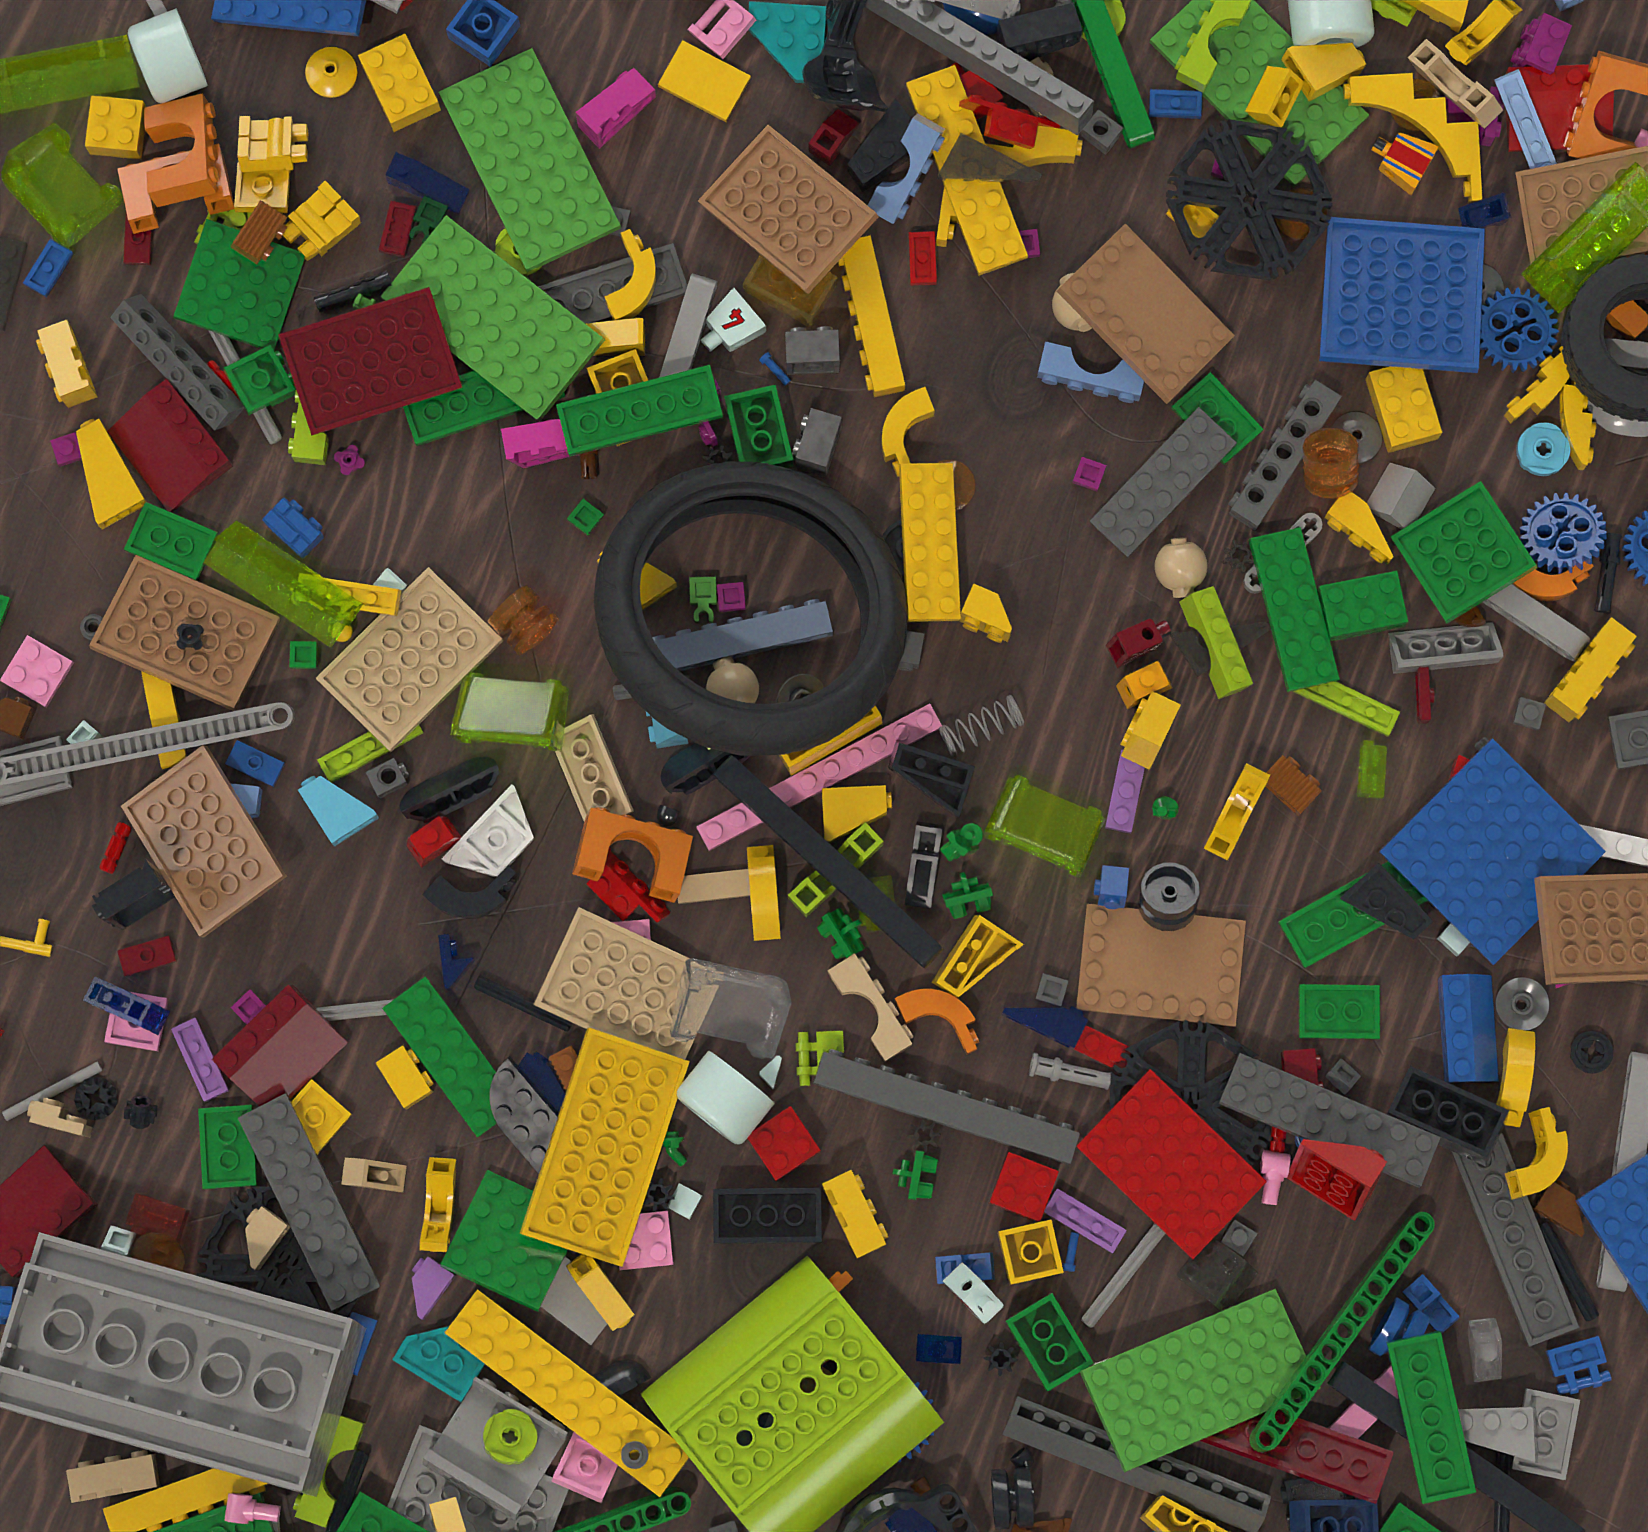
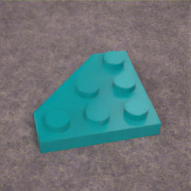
(789, 33)
(440, 1362)

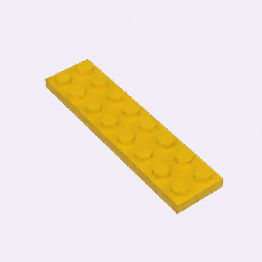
(976, 203)

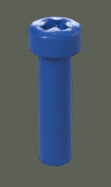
(766, 359)
(1071, 1252)

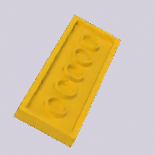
(929, 542)

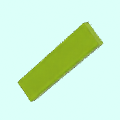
(1353, 706)
(356, 754)

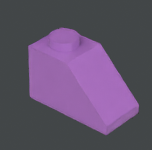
(429, 1284)

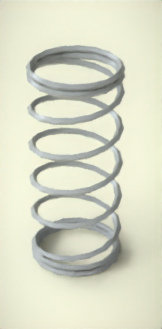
(1014, 713)

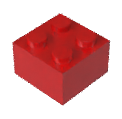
(783, 1143)
(1023, 1187)

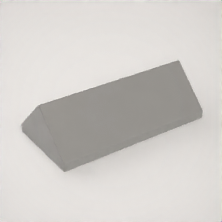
(1444, 648)

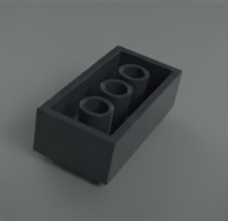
(1459, 1117)
(767, 1216)

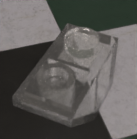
(1485, 1349)

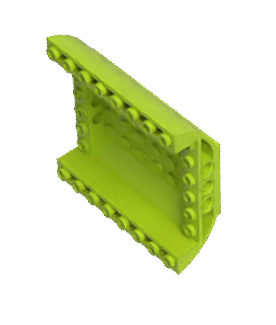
(822, 1441)

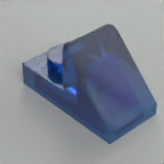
(1486, 212)
(452, 969)
(938, 1349)

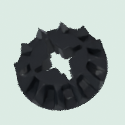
(1602, 1046)
(99, 1110)

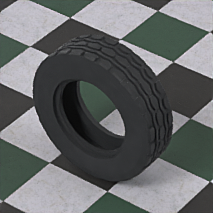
(1584, 345)

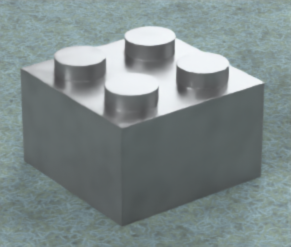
(812, 351)
(818, 442)

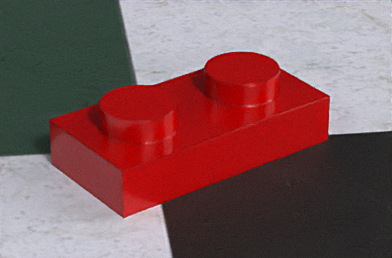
(922, 258)
(1101, 1048)

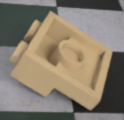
(53, 1115)

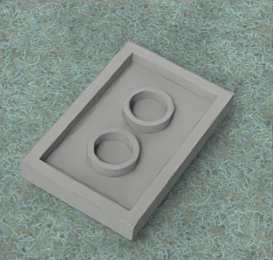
(1555, 1432)

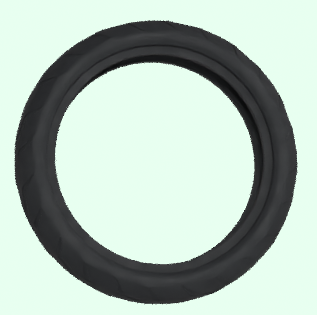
(708, 717)

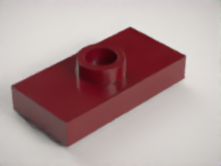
(397, 229)
(137, 246)
(1424, 695)
(147, 956)

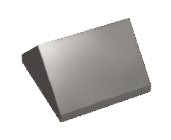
(1400, 495)

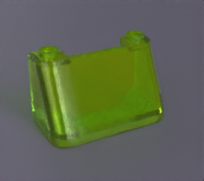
(57, 186)
(510, 712)
(1045, 825)

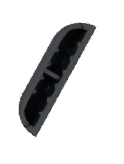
(693, 768)
(450, 790)
(620, 1377)

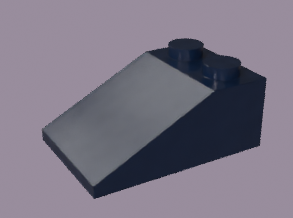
(1333, 1516)

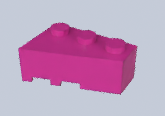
(615, 107)
(535, 443)

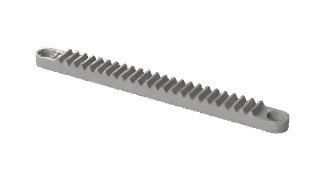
(143, 743)

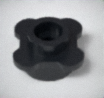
(186, 630)

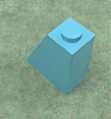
(335, 809)

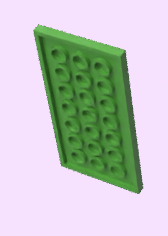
(1241, 61)
(529, 160)
(498, 318)
(1196, 1380)

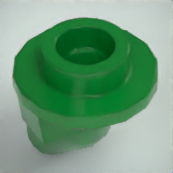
(1165, 808)
(671, 1143)

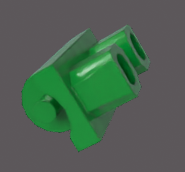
(963, 841)
(979, 894)
(843, 931)
(921, 1163)

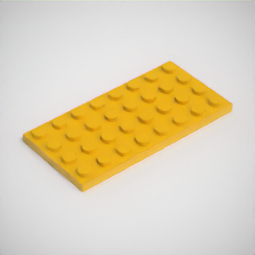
(604, 1147)

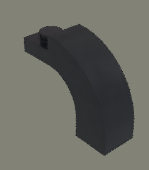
(470, 905)

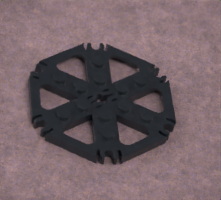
(1260, 185)
(1191, 1079)
(237, 1266)

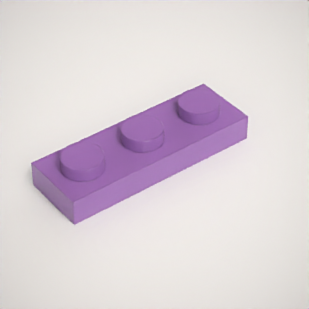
(1124, 795)
(198, 1059)
(1084, 1221)

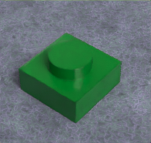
(585, 517)
(303, 655)

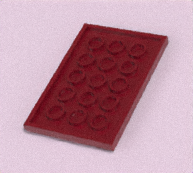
(370, 361)

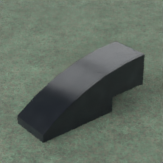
(923, 864)

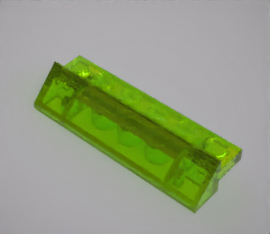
(67, 74)
(1592, 239)
(282, 583)

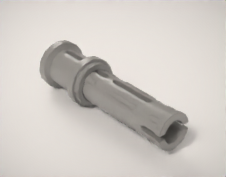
(1057, 1070)

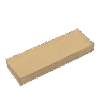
(714, 886)

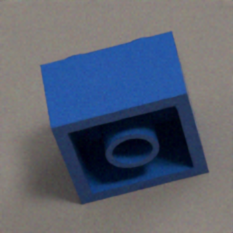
(483, 29)

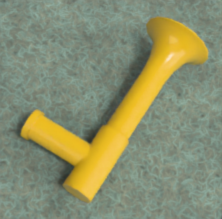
(36, 947)

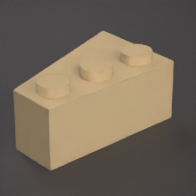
(113, 1476)

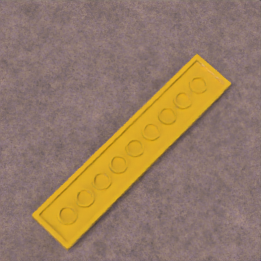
(565, 1390)

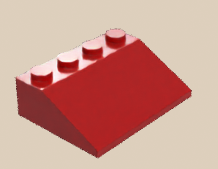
(1555, 100)
(1337, 1174)

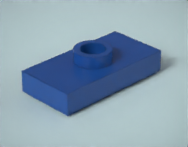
(1175, 103)
(48, 268)
(255, 763)

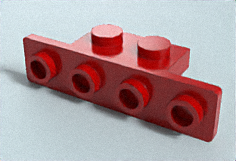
(1008, 124)
(625, 892)

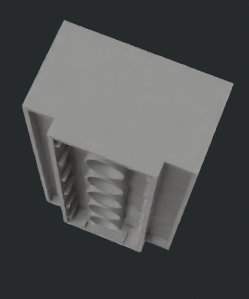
(177, 1363)

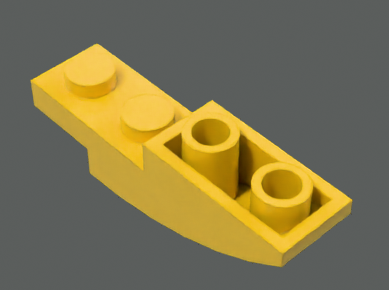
(1540, 394)
(1576, 424)

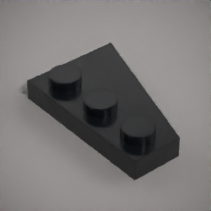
(1388, 902)

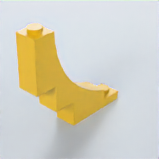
(1455, 140)
(1051, 146)

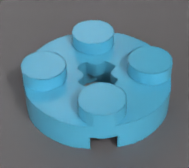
(1531, 459)

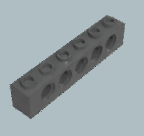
(177, 361)
(1253, 513)

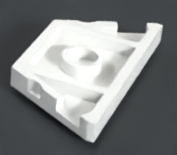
(495, 838)

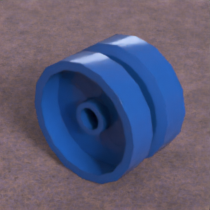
(1394, 1327)

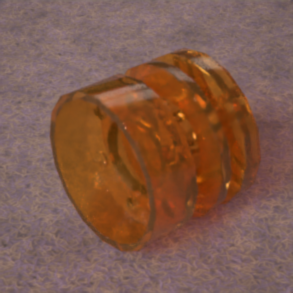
(1330, 462)
(527, 625)

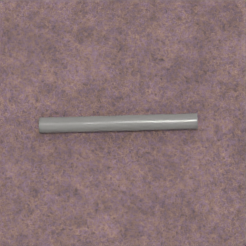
(53, 1090)

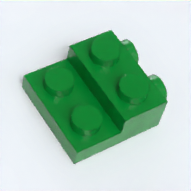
(260, 380)

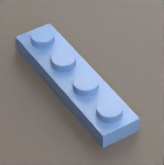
(1525, 120)

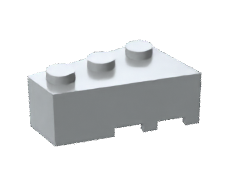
(1502, 1430)

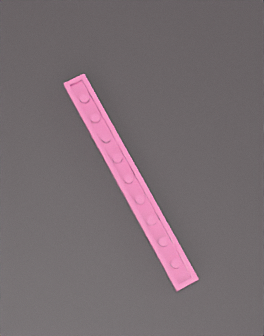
(825, 774)

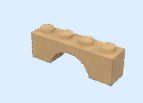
(1463, 92)
(852, 978)

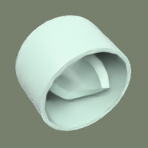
(1331, 22)
(166, 56)
(724, 1098)

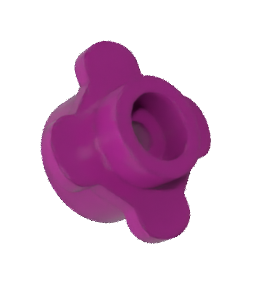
(348, 467)

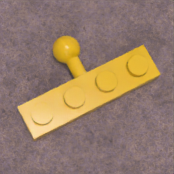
(374, 600)

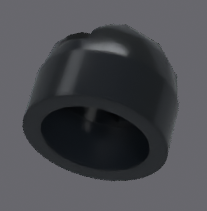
(667, 816)
(1022, 1458)

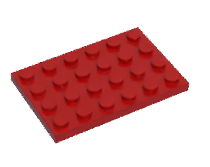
(1171, 1164)

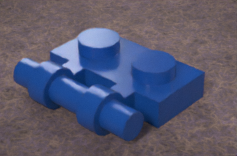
(1578, 1356)

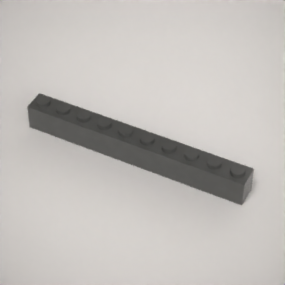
(988, 60)
(946, 1108)
(1163, 1476)

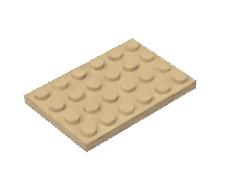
(409, 660)
(615, 983)

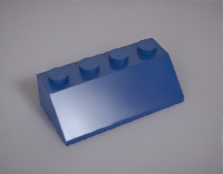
(1468, 1028)

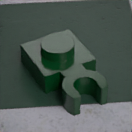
(428, 216)

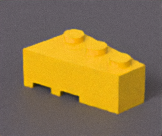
(65, 364)
(974, 955)
(855, 1213)

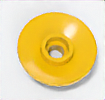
(334, 83)

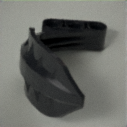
(836, 73)
(882, 1504)

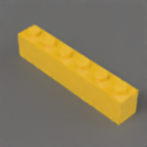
(872, 319)
(177, 1500)

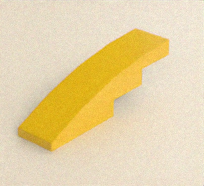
(162, 712)

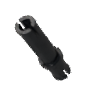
(348, 293)
(1609, 563)

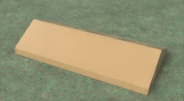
(591, 769)

